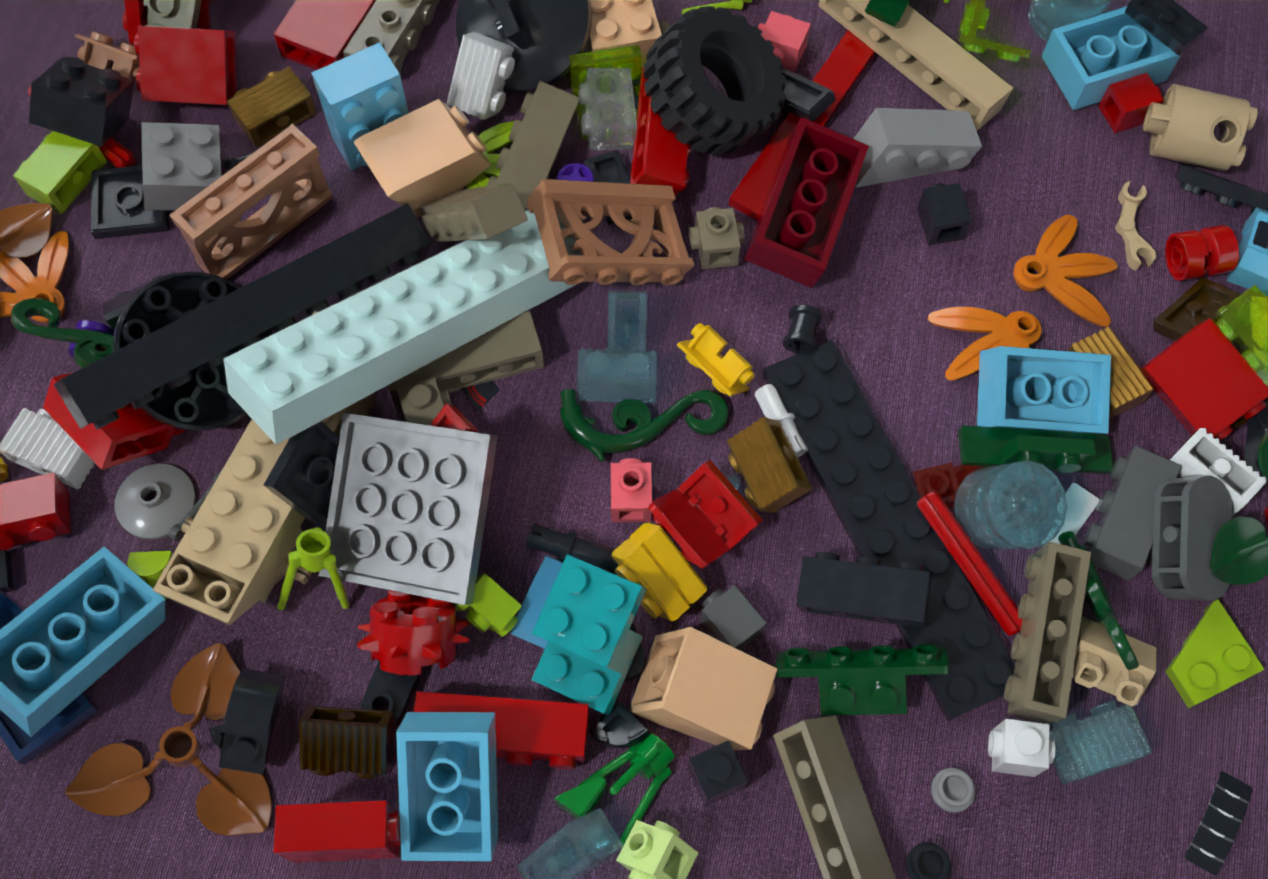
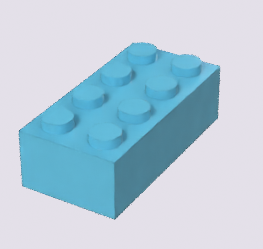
(73, 638)

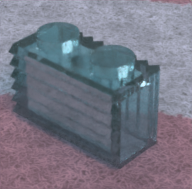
(616, 375)
(1097, 742)

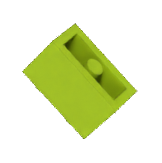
(59, 170)

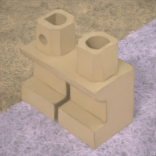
(1101, 667)

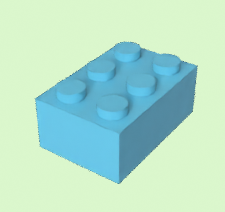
(1101, 52)
(359, 97)
(447, 786)

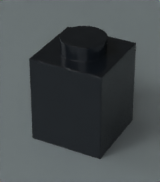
(943, 213)
(716, 773)

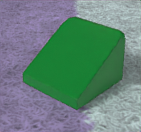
(583, 798)

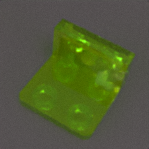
(1247, 323)

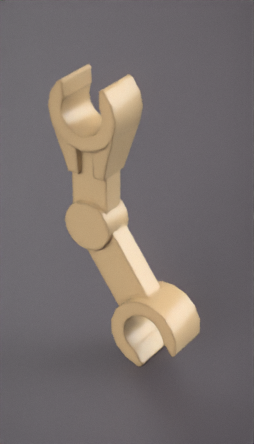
(1134, 243)

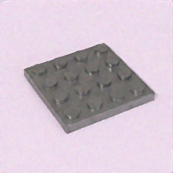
(410, 506)

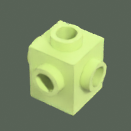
(650, 850)

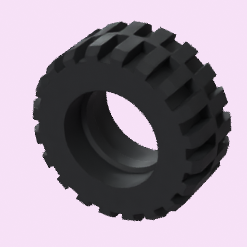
(738, 59)

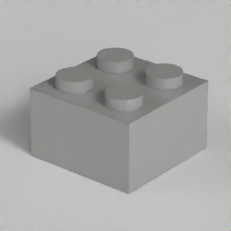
(178, 162)

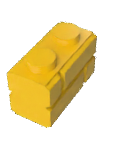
(658, 565)

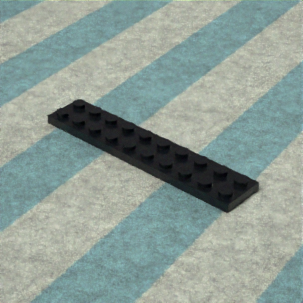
(886, 524)

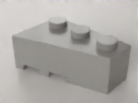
(915, 143)

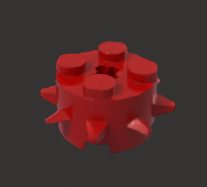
(412, 633)

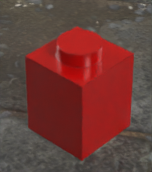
(1128, 101)

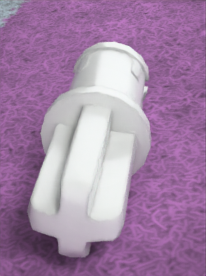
(774, 409)

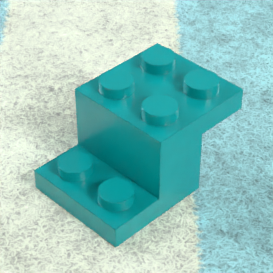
(588, 634)

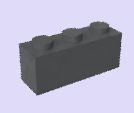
(1127, 510)

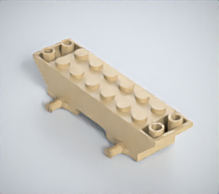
(241, 532)

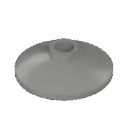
(155, 517)

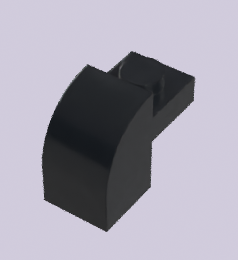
(250, 720)

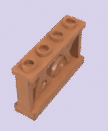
(281, 167)
(599, 262)

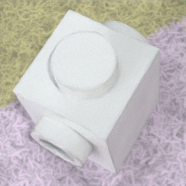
(1021, 748)

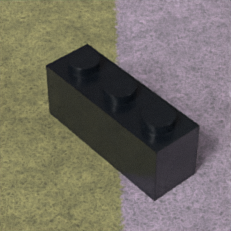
(864, 590)

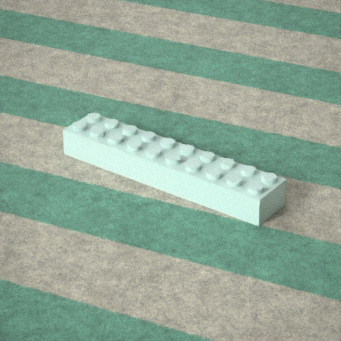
(390, 330)

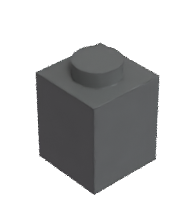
(732, 618)

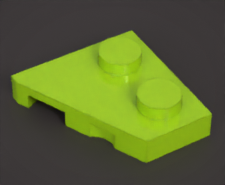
(1212, 658)

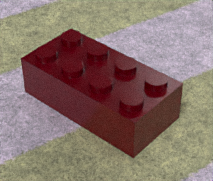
(806, 203)

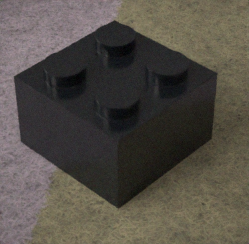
(81, 100)

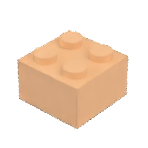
(622, 25)

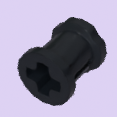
(802, 328)

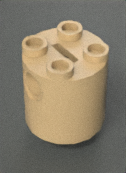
(1186, 123)

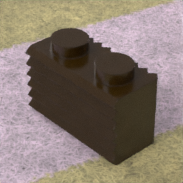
(346, 741)

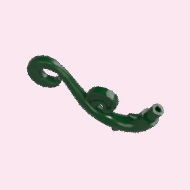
(89, 344)
(632, 410)
(1102, 607)

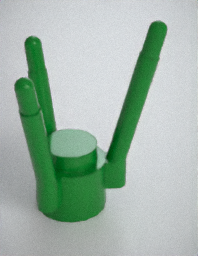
(648, 760)

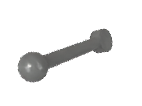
(176, 531)

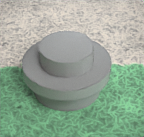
(952, 790)

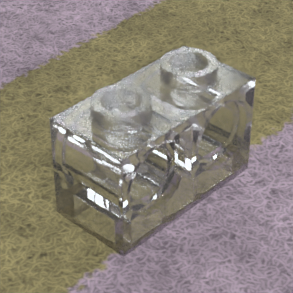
(609, 101)

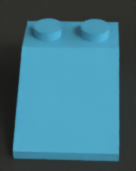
(1044, 390)

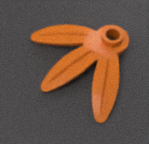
(1055, 270)
(27, 286)
(1003, 330)

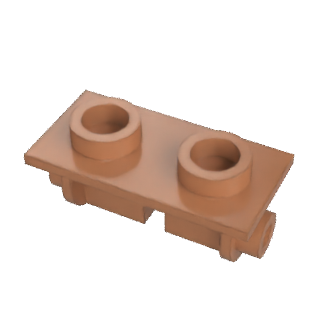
(100, 51)

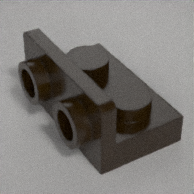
(1193, 307)

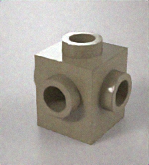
(717, 238)

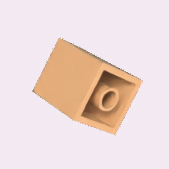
(424, 155)
(704, 689)

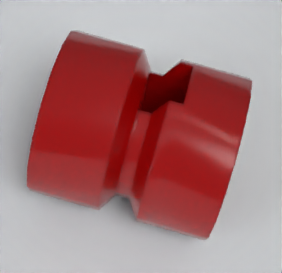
(1205, 252)

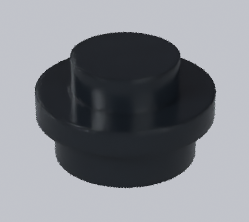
(928, 862)

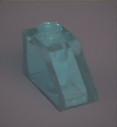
(573, 849)

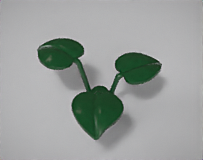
(1241, 543)

